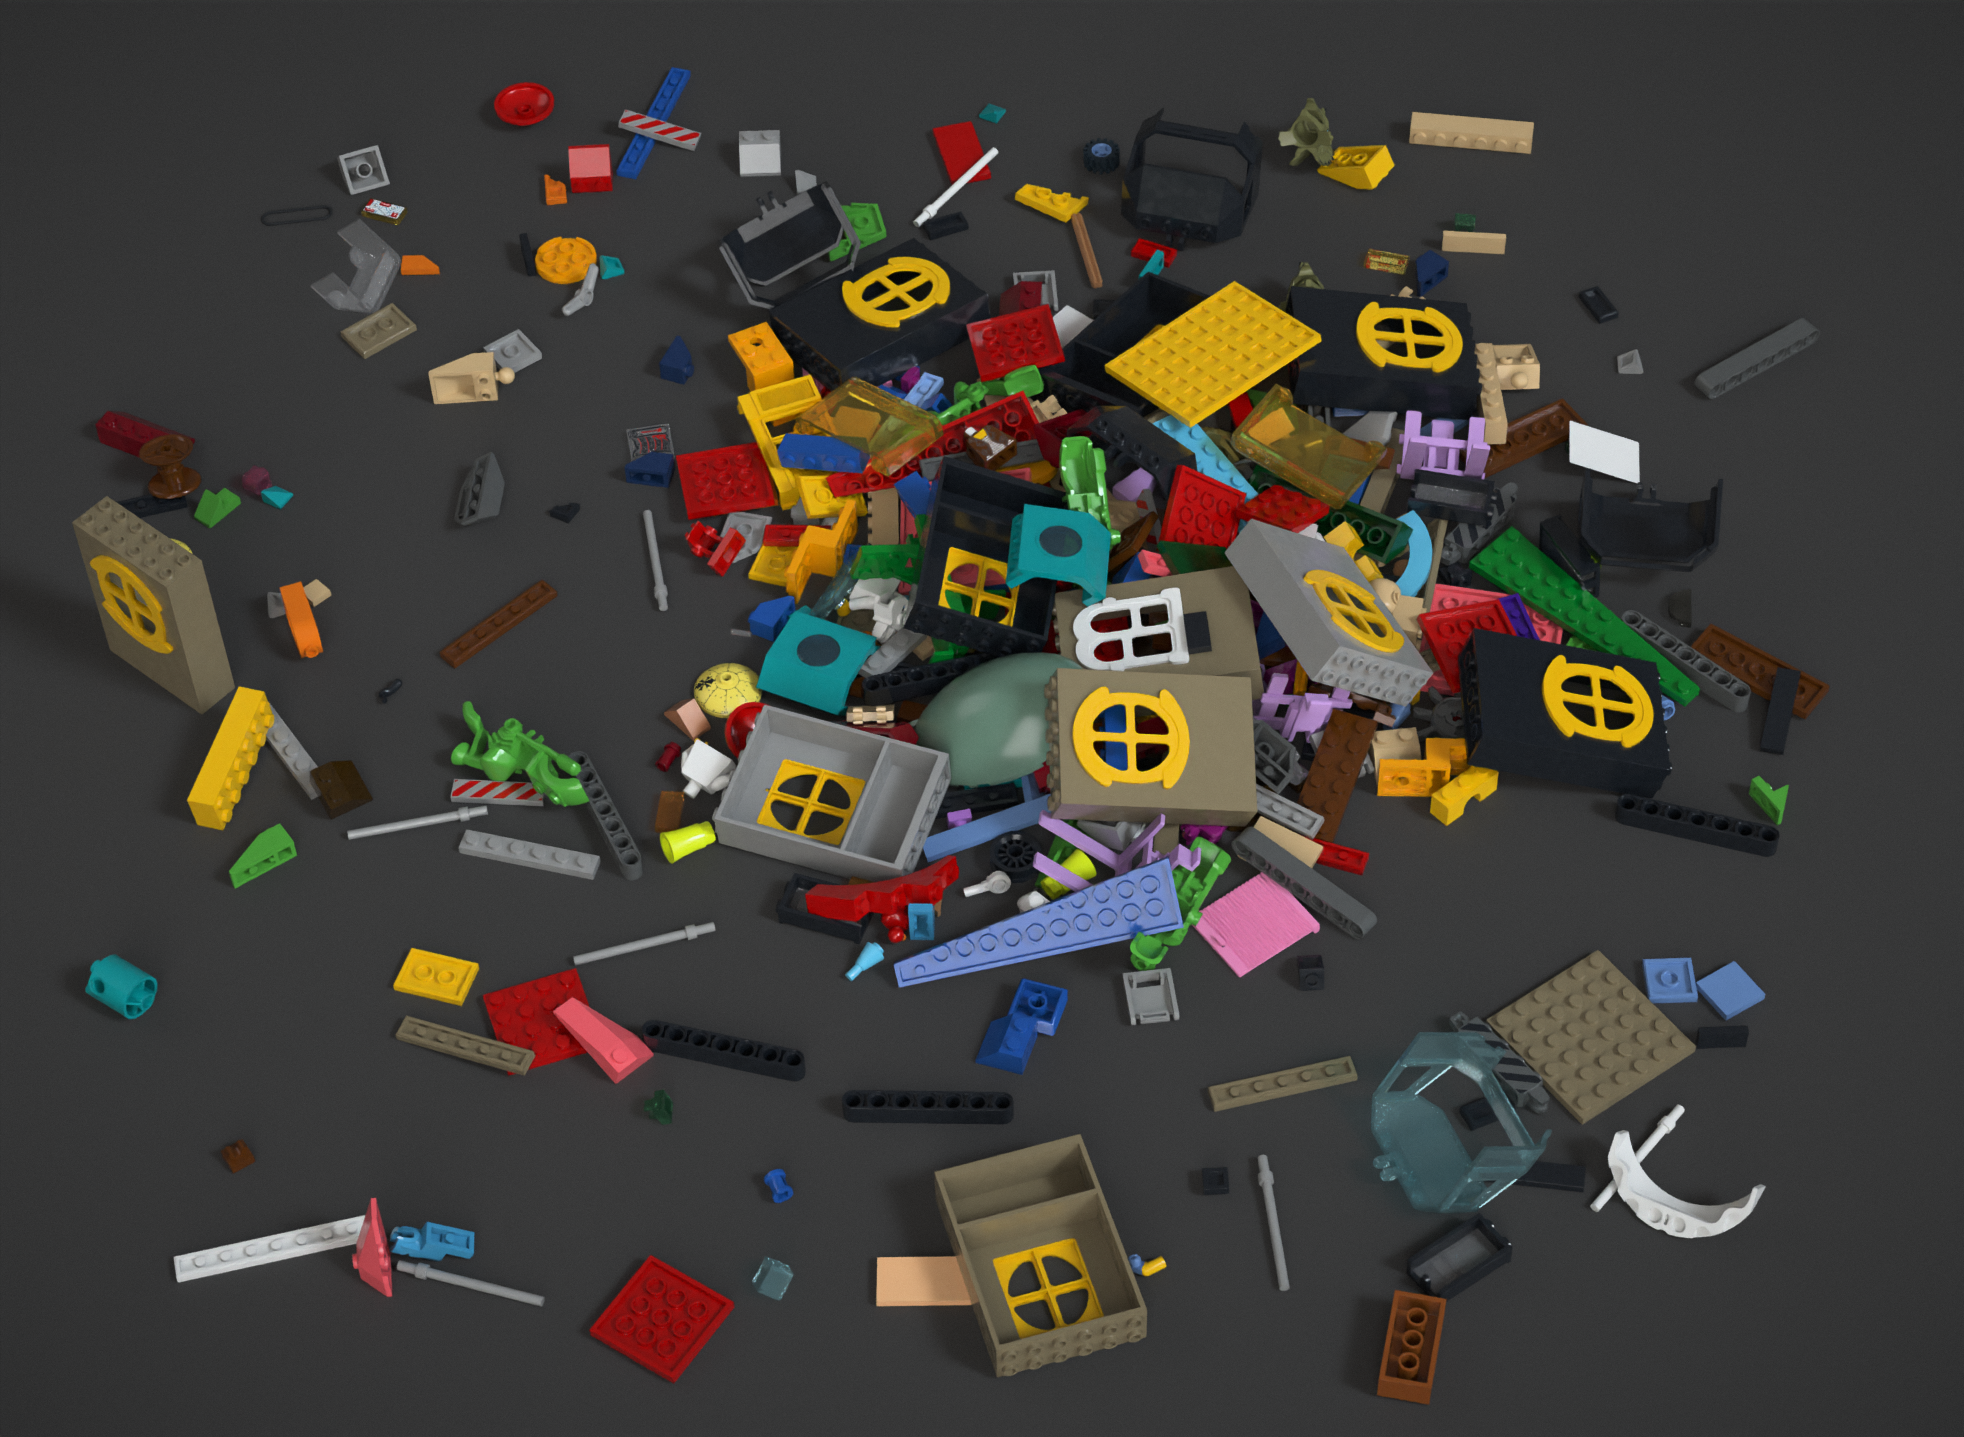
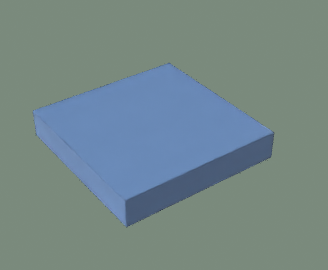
(1669, 980)
(1730, 990)

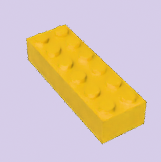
(231, 758)

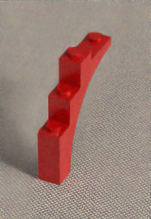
(883, 897)

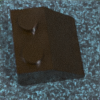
(339, 787)

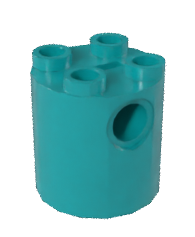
(121, 986)

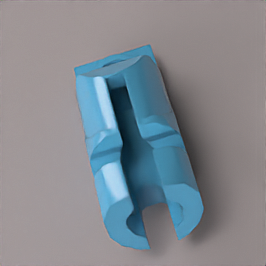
(432, 1241)

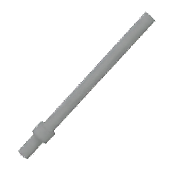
(660, 589)
(462, 814)
(689, 932)
(1266, 1181)
(424, 1271)

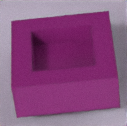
(910, 379)

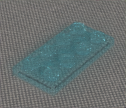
(839, 587)

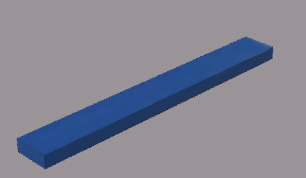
(661, 110)

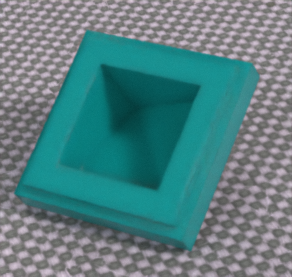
(992, 113)
(610, 267)
(276, 496)

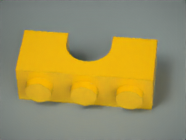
(1347, 537)
(1450, 800)

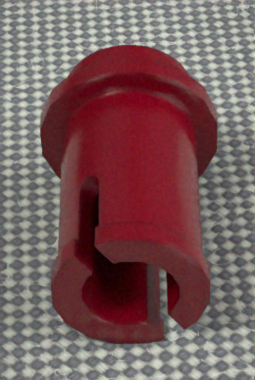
(670, 752)

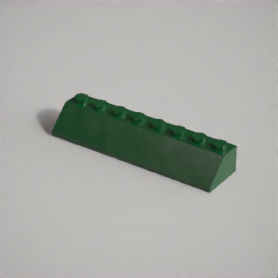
(1380, 534)

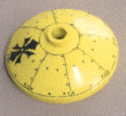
(725, 688)

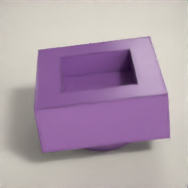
(958, 818)

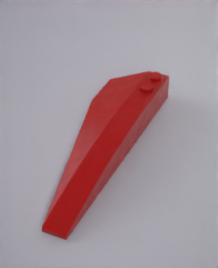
(1009, 415)

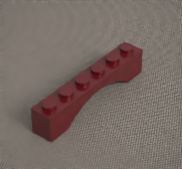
(1152, 726)

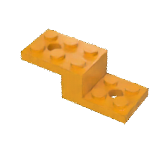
(764, 363)
(821, 550)
(1426, 776)

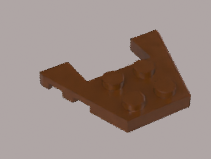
(1382, 711)

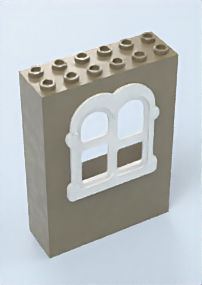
(1216, 591)

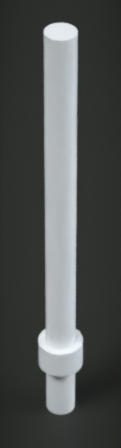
(931, 210)
(1664, 1127)

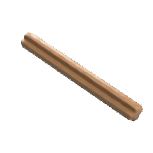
(1086, 250)

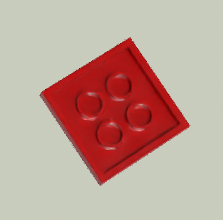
(1283, 509)

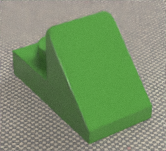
(215, 507)
(1770, 801)

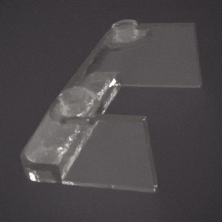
(376, 271)

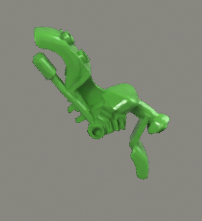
(968, 397)
(1082, 489)
(514, 751)
(1191, 891)

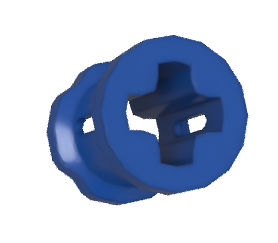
(778, 1185)

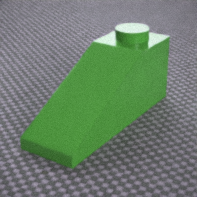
(265, 853)

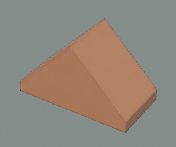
(688, 718)

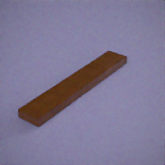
(498, 624)

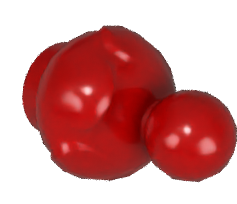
(897, 924)

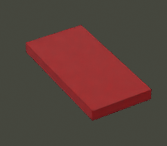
(960, 151)

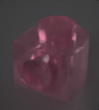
(256, 480)

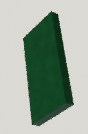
(1189, 558)

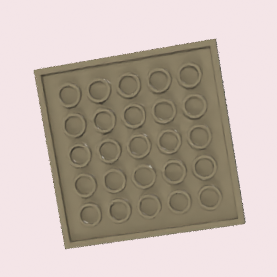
(1591, 1036)

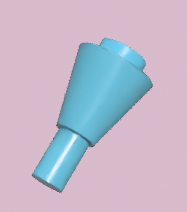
(870, 955)

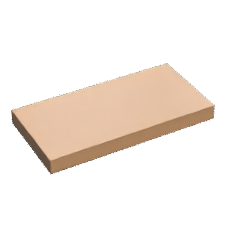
(920, 1282)

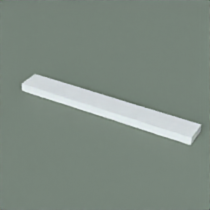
(268, 1249)

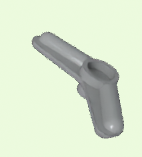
(585, 295)

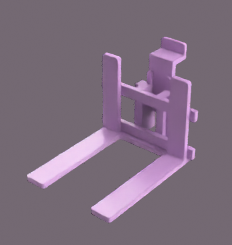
(1440, 450)
(1304, 714)
(1120, 863)

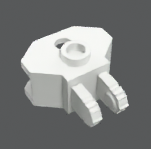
(888, 617)

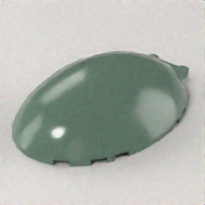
(992, 719)

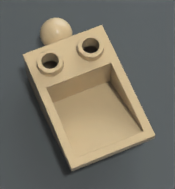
(1517, 366)
(468, 379)

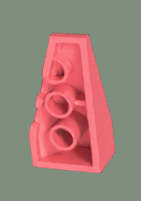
(608, 1043)
(373, 1252)

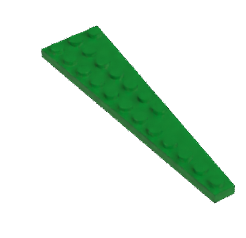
(1542, 585)

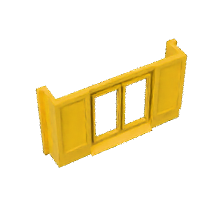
(772, 404)

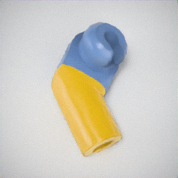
(1146, 1268)

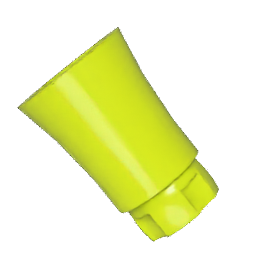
(686, 840)
(1076, 863)

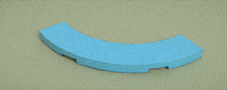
(1420, 556)

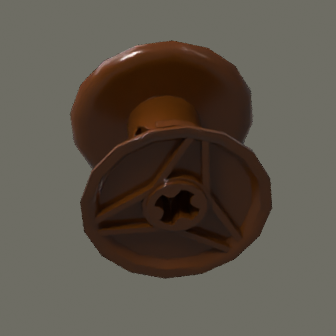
(172, 477)

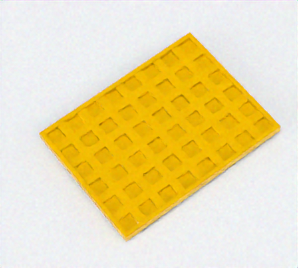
(1212, 353)

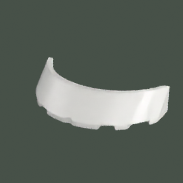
(1664, 1210)

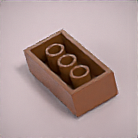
(1411, 1347)

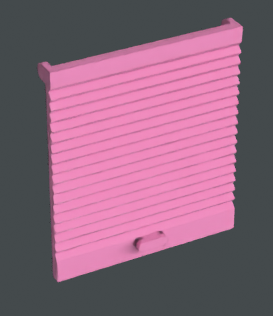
(1254, 923)

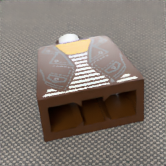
(989, 447)

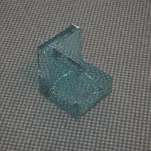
(772, 1278)

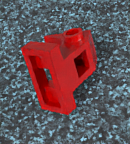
(702, 539)

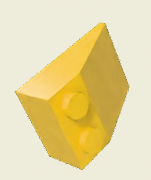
(1359, 166)

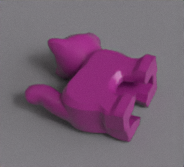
(1209, 832)

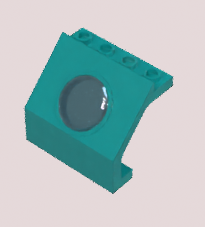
(1059, 547)
(815, 662)

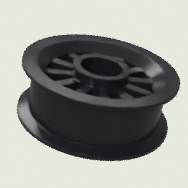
(1014, 855)

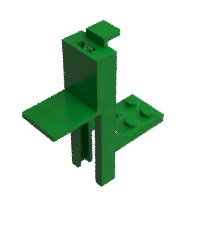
(890, 562)

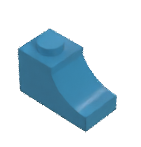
(921, 921)

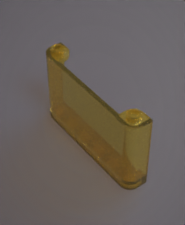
(874, 423)
(1305, 449)

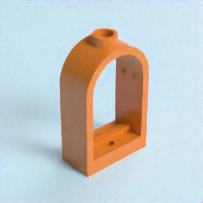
(301, 620)

